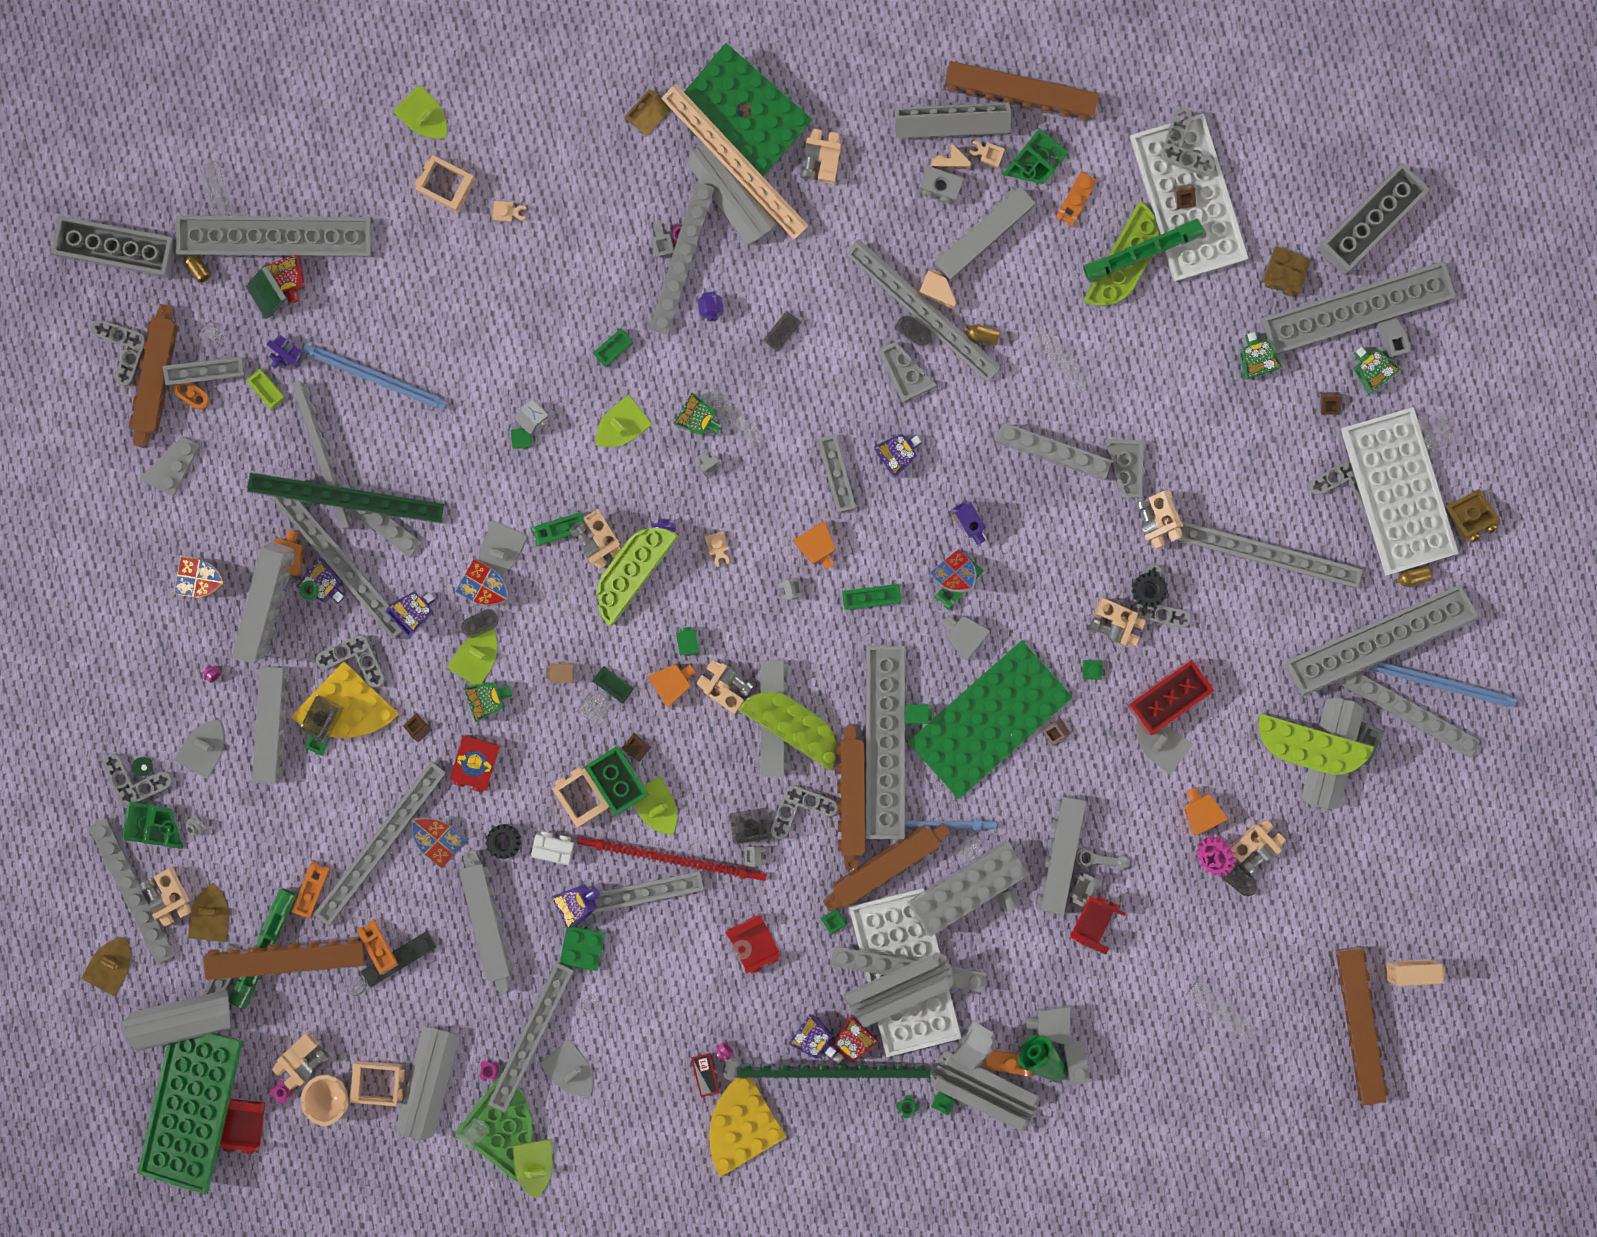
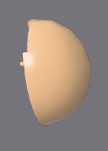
(324, 1100)

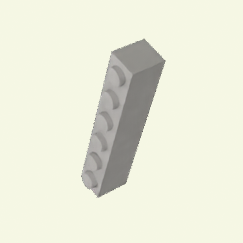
(952, 120)
(984, 234)
(1053, 451)
(269, 724)
(772, 746)
(1062, 855)

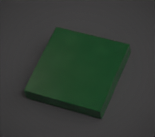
(265, 292)

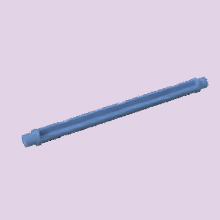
(375, 377)
(1444, 684)

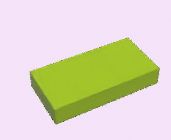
(266, 389)

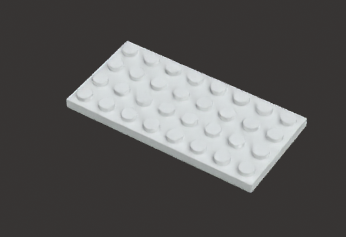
(1222, 239)
(1399, 491)
(892, 929)

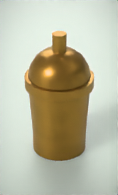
(196, 267)
(982, 334)
(1414, 576)

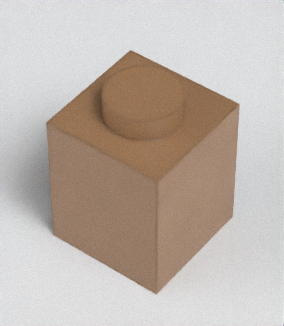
(560, 673)

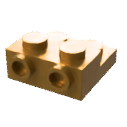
(1286, 271)
(1473, 516)

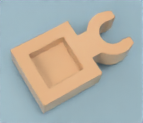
(989, 154)
(505, 212)
(716, 545)

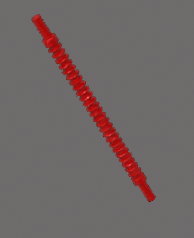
(743, 873)

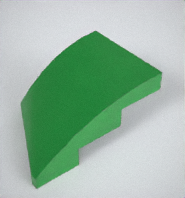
(1032, 160)
(151, 825)

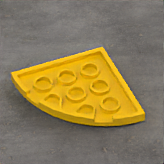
(363, 707)
(741, 1126)

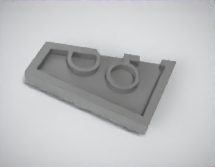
(904, 373)
(1127, 465)
(171, 467)

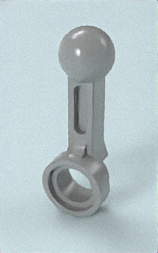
(1121, 862)

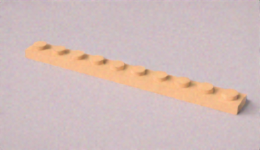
(734, 161)

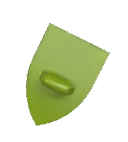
(422, 114)
(621, 424)
(475, 657)
(658, 808)
(533, 1166)

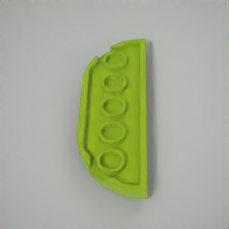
(1120, 283)
(631, 570)
(793, 725)
(1312, 747)

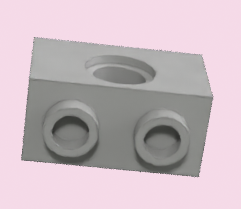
(932, 177)

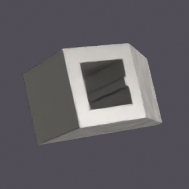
(1393, 338)

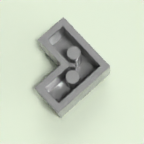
(973, 1046)

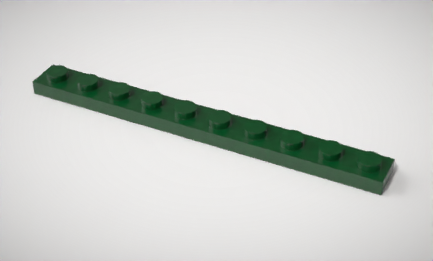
(345, 498)
(825, 1071)

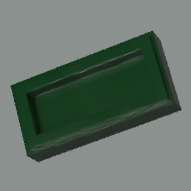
(613, 684)

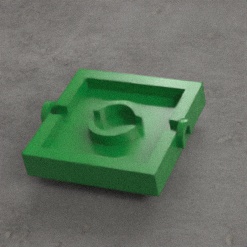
(582, 948)

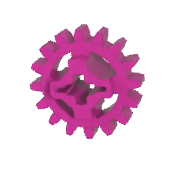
(1216, 856)

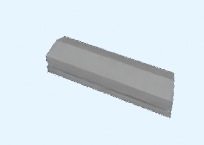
(731, 197)
(1343, 720)
(900, 989)
(178, 1021)
(427, 1083)
(985, 1092)

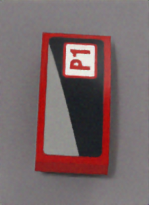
(705, 1075)

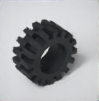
(1157, 598)
(493, 847)

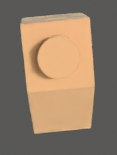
(937, 289)

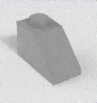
(1076, 1063)

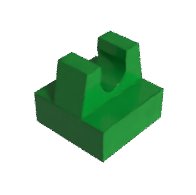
(943, 1103)

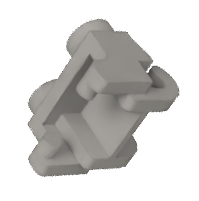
(1085, 887)

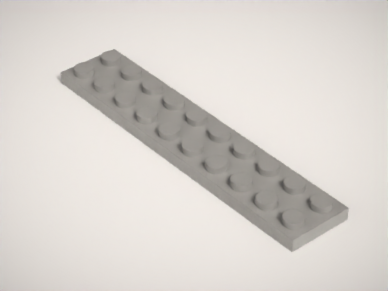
(273, 236)
(1359, 308)
(1381, 640)
(885, 742)

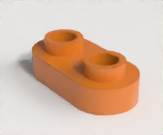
(192, 395)

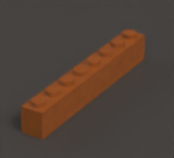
(1021, 90)
(283, 959)
(1360, 1025)

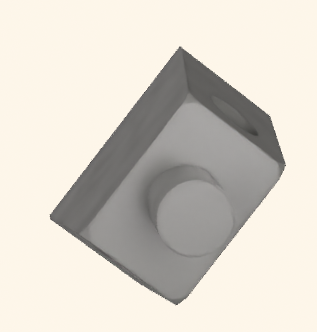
(964, 635)
(1052, 1023)

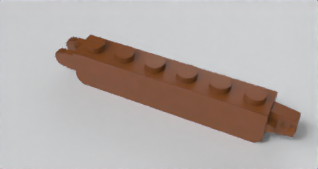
(151, 383)
(852, 798)
(885, 865)

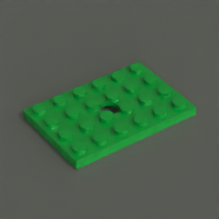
(773, 119)

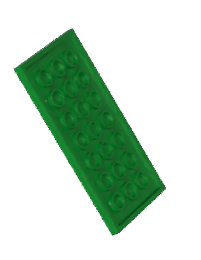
(990, 719)
(190, 1111)

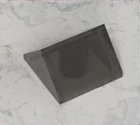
(321, 718)
(750, 826)

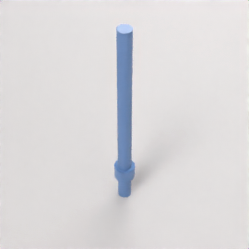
(976, 824)

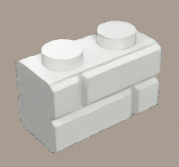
(552, 848)

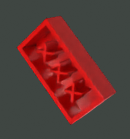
(1170, 697)

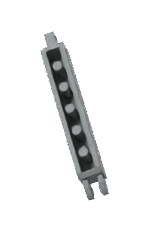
(485, 921)

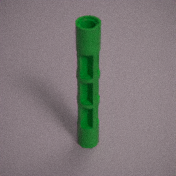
(1154, 246)
(268, 935)

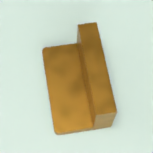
(647, 112)

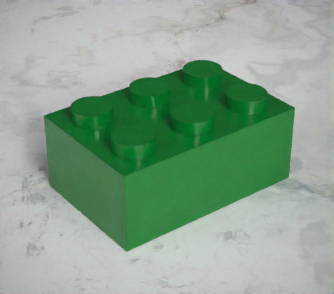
(617, 780)

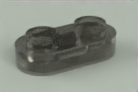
(915, 329)
(480, 622)
(1239, 879)

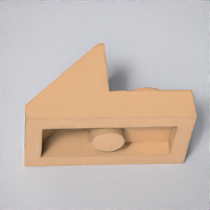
(956, 161)

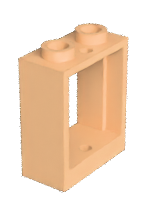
(460, 195)
(590, 814)
(1415, 972)
(357, 1080)

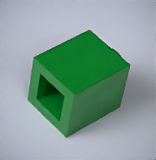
(687, 641)
(917, 714)

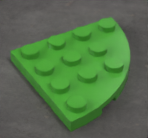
(503, 1128)

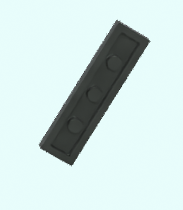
(404, 955)

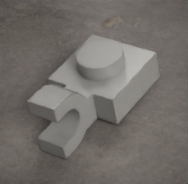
(661, 243)

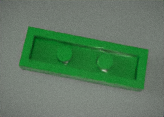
(871, 596)

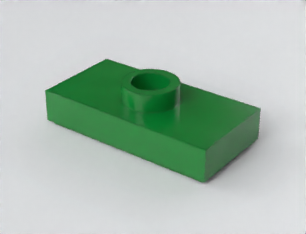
(613, 348)

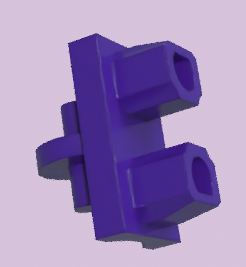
(278, 346)

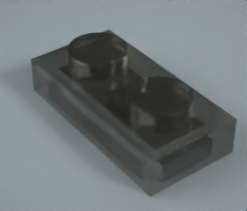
(782, 331)

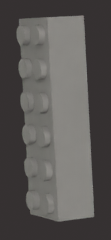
(1373, 219)
(114, 247)
(263, 602)
(967, 888)

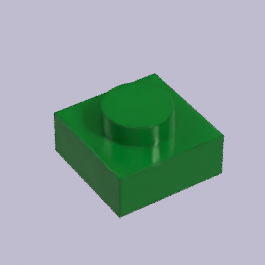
(1092, 670)

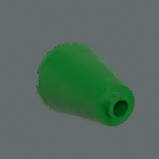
(1041, 1058)

